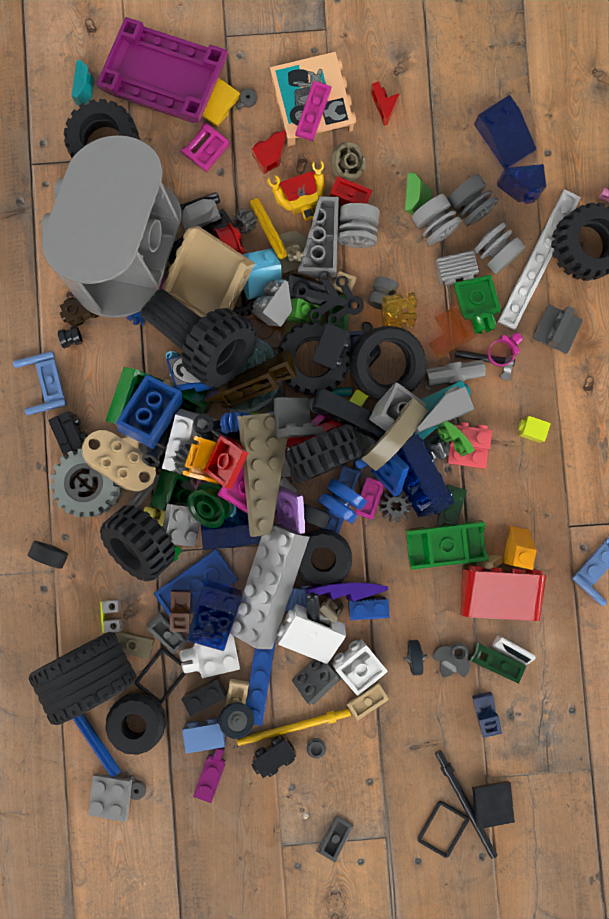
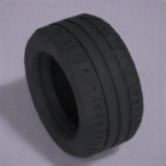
(169, 317)
(402, 338)

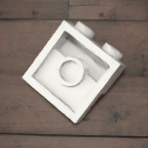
(358, 666)

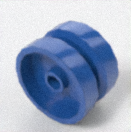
(342, 500)

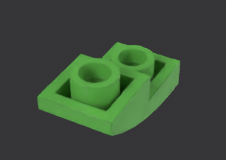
(449, 432)

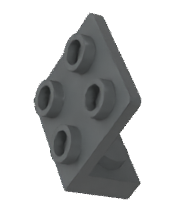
(293, 418)

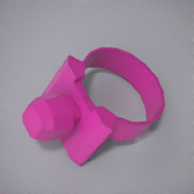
(512, 342)

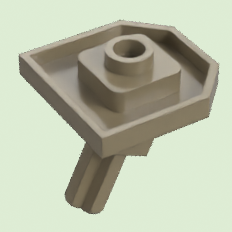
(295, 245)

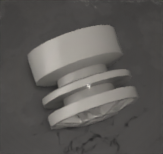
(434, 217)
(358, 225)
(499, 248)

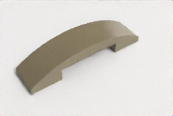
(396, 435)

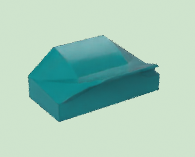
(82, 84)

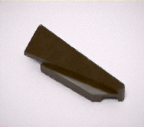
(254, 381)

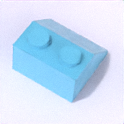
(266, 269)

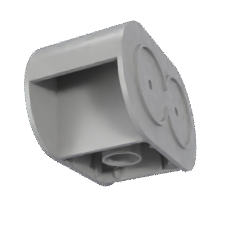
(111, 226)

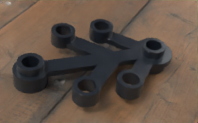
(331, 299)

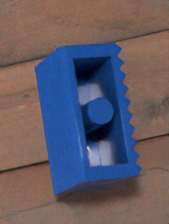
(369, 608)

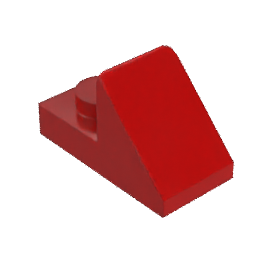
(384, 104)

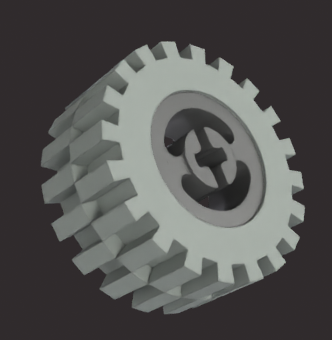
(71, 498)

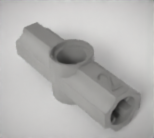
(455, 372)

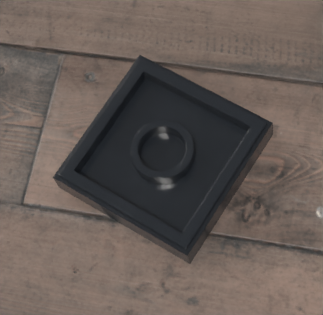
(493, 804)

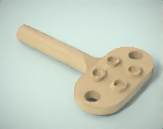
(119, 458)

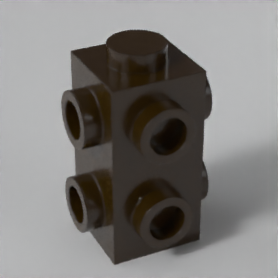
(74, 312)

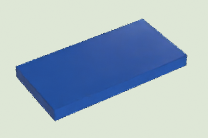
(211, 568)

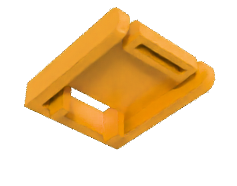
(198, 458)

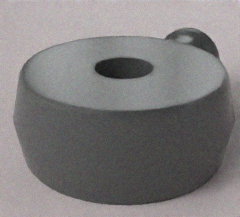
(244, 102)
(137, 784)

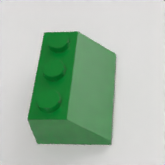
(127, 386)

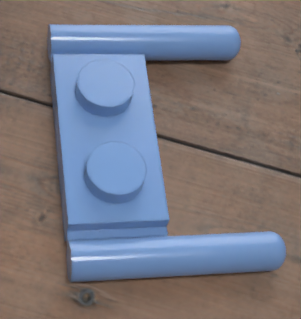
(49, 381)
(592, 570)

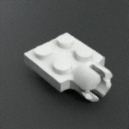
(210, 660)

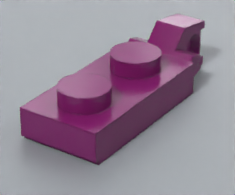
(210, 776)

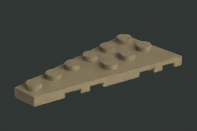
(261, 469)

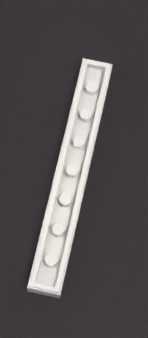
(536, 263)

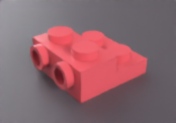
(480, 440)

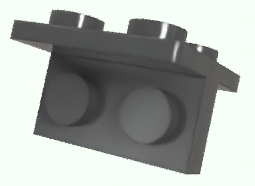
(558, 328)
(315, 680)

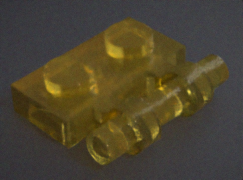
(393, 310)

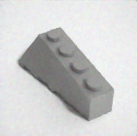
(321, 245)

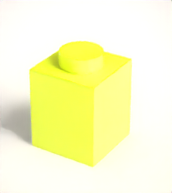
(533, 429)

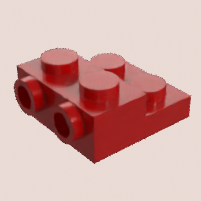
(226, 461)

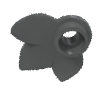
(450, 661)

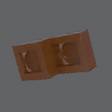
(180, 610)

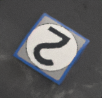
(181, 378)

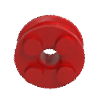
(230, 236)

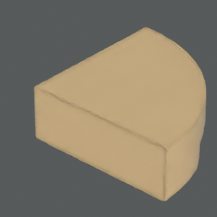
(494, 561)

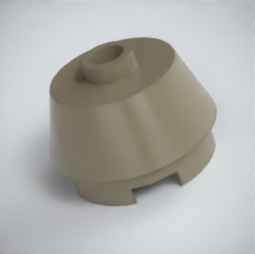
(347, 161)

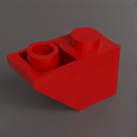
(270, 152)

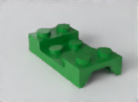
(446, 545)

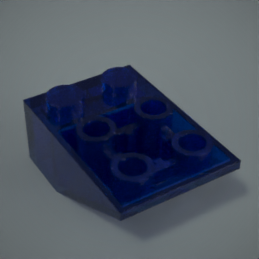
(214, 615)

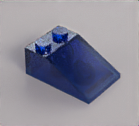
(505, 132)

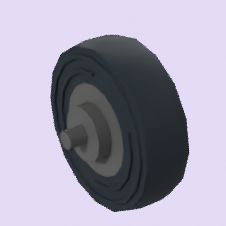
(415, 657)
(236, 720)

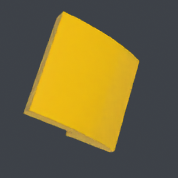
(220, 102)

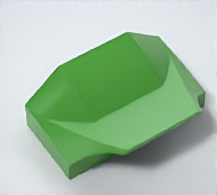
(416, 194)

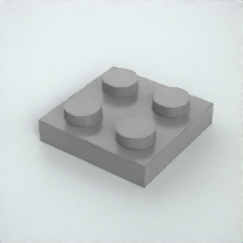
(180, 525)
(110, 797)

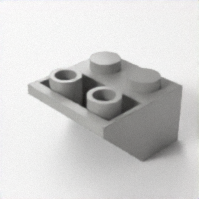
(274, 304)

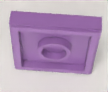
(290, 510)

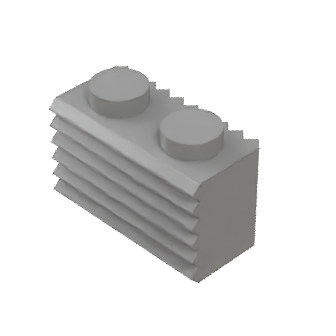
(456, 267)

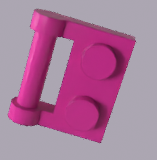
(209, 151)

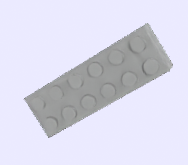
(269, 587)

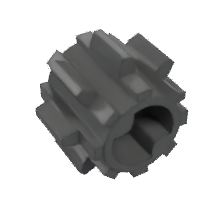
(245, 220)
(438, 447)

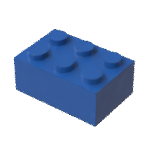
(149, 411)

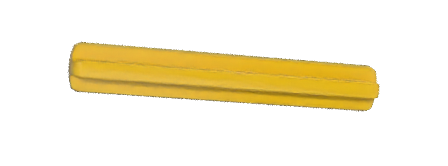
(268, 228)

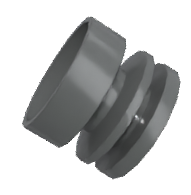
(470, 198)

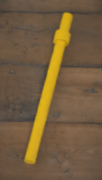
(330, 717)

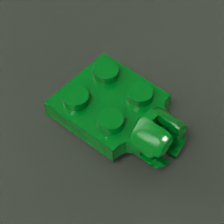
(478, 302)

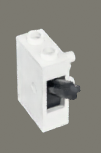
(311, 632)

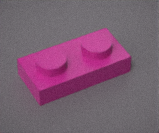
(371, 492)

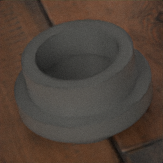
(316, 748)

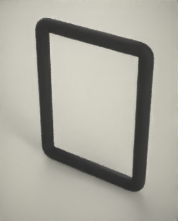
(148, 667)
(455, 839)

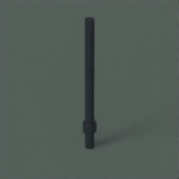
(448, 770)

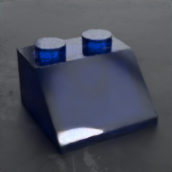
(523, 182)

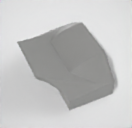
(200, 214)

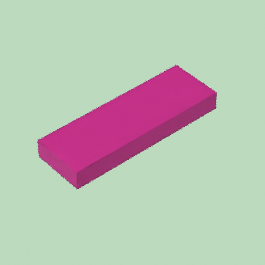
(313, 111)

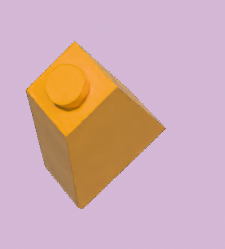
(519, 548)

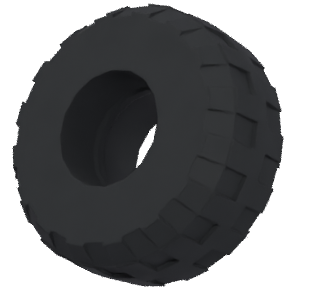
(342, 562)
(124, 738)

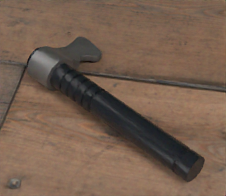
(499, 360)

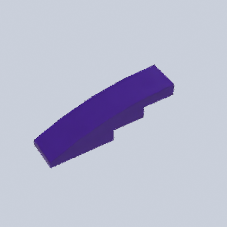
(352, 590)

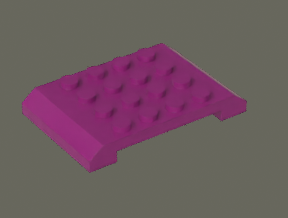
(161, 71)

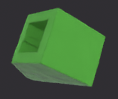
(300, 311)

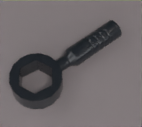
(217, 433)

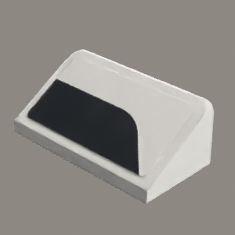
(512, 650)

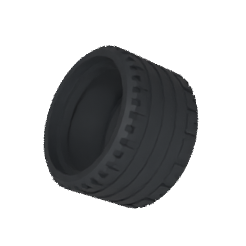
(82, 678)

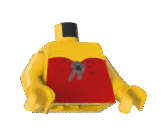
(300, 192)

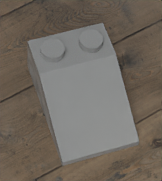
(452, 405)

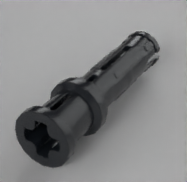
(152, 457)

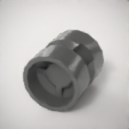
(382, 288)

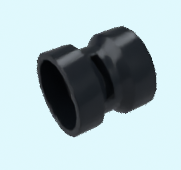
(70, 336)

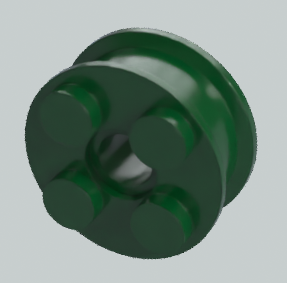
(208, 506)

